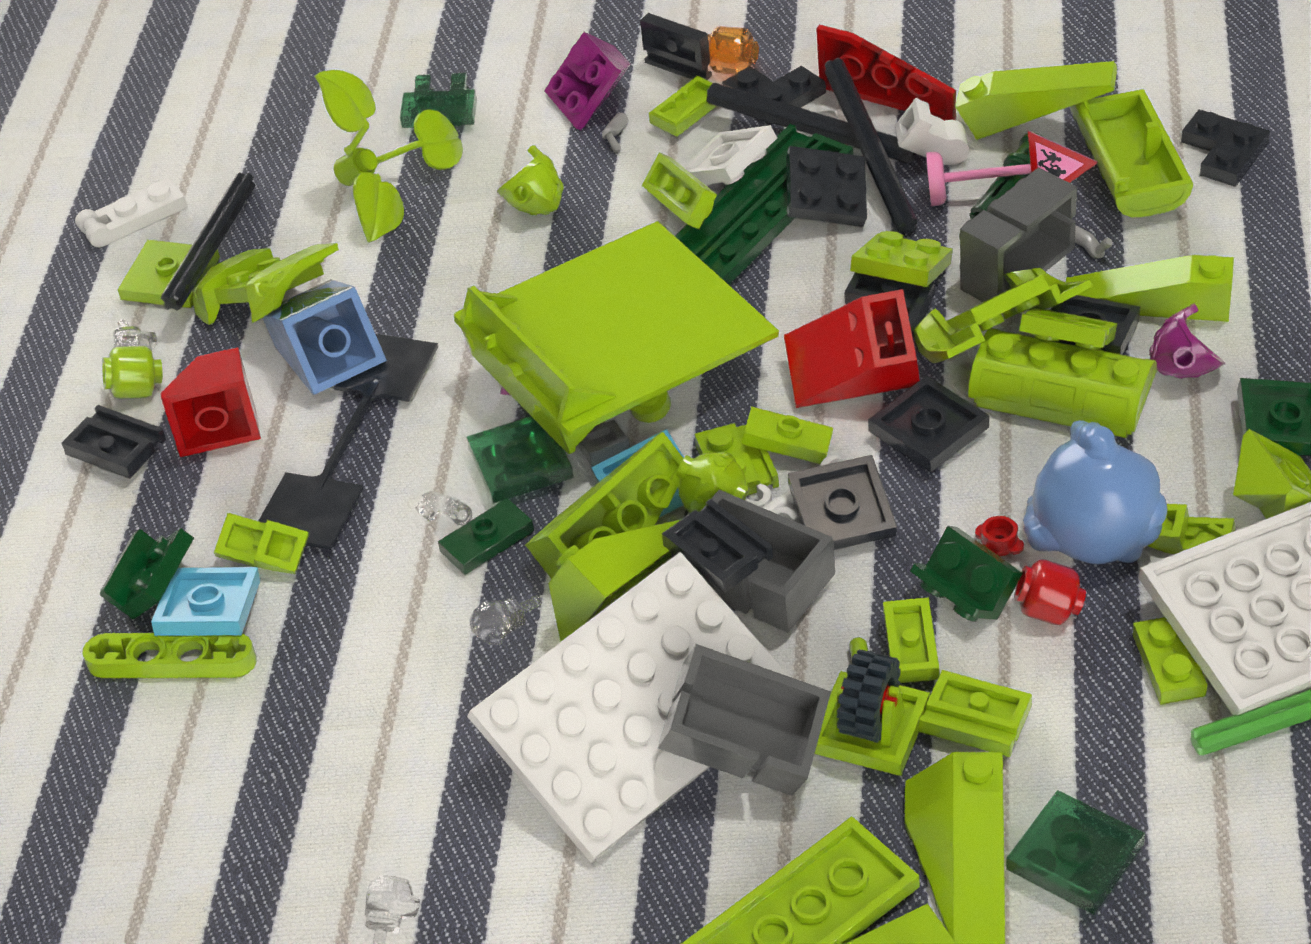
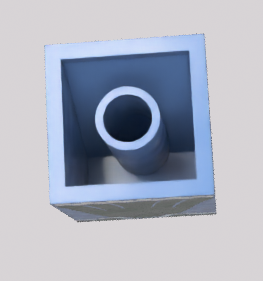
(325, 335)

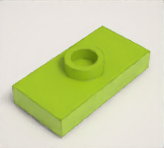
(682, 107)
(787, 435)

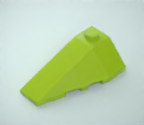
(1021, 95)
(619, 503)
(603, 573)

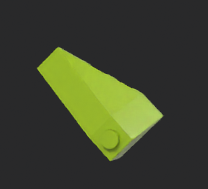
(1168, 286)
(959, 835)

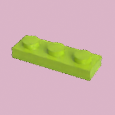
(679, 190)

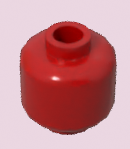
(1049, 592)

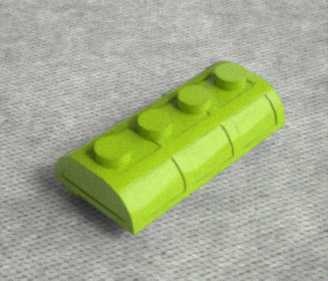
(1133, 153)
(1060, 382)

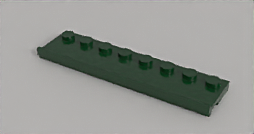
(752, 209)

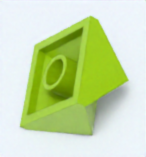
(1271, 476)

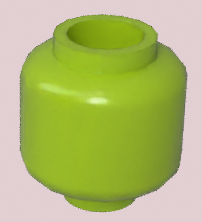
(131, 372)

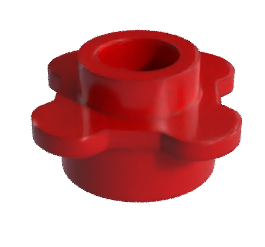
(1000, 536)

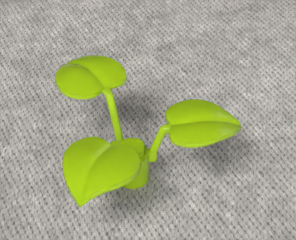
(378, 202)

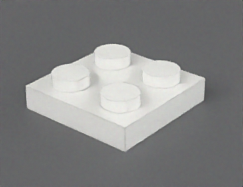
(730, 154)

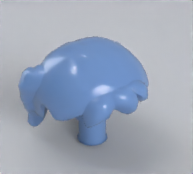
(1095, 500)

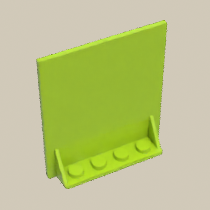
(609, 331)

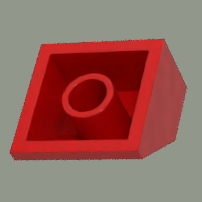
(211, 404)

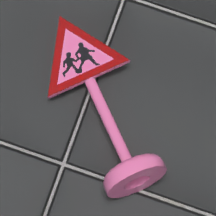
(1043, 154)

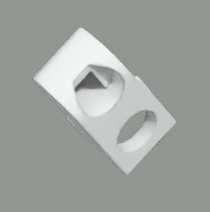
(926, 133)

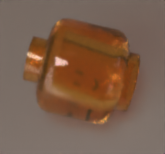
(732, 49)

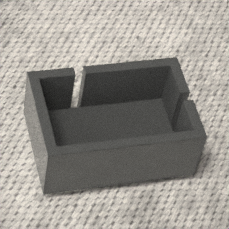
(1016, 233)
(792, 578)
(744, 719)

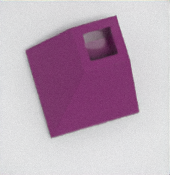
(586, 78)

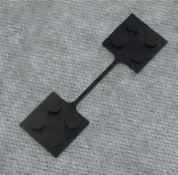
(319, 501)

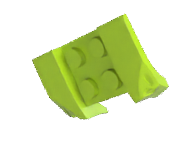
(257, 280)
(1030, 288)

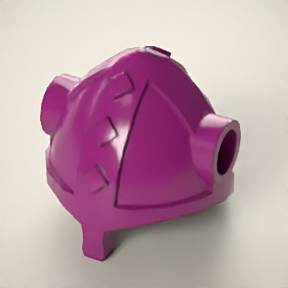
(1181, 352)

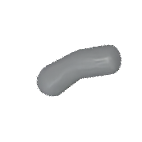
(613, 128)
(1091, 244)

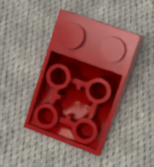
(853, 351)

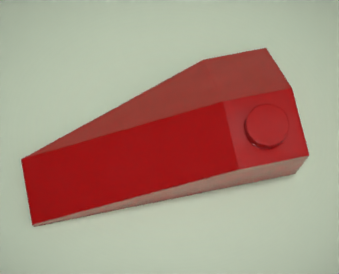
(881, 75)

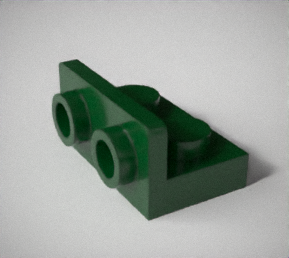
(144, 571)
(968, 576)

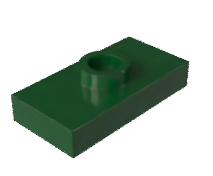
(486, 536)

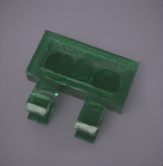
(455, 104)

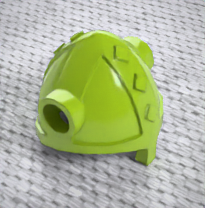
(535, 187)
(707, 474)

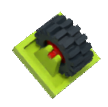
(871, 715)

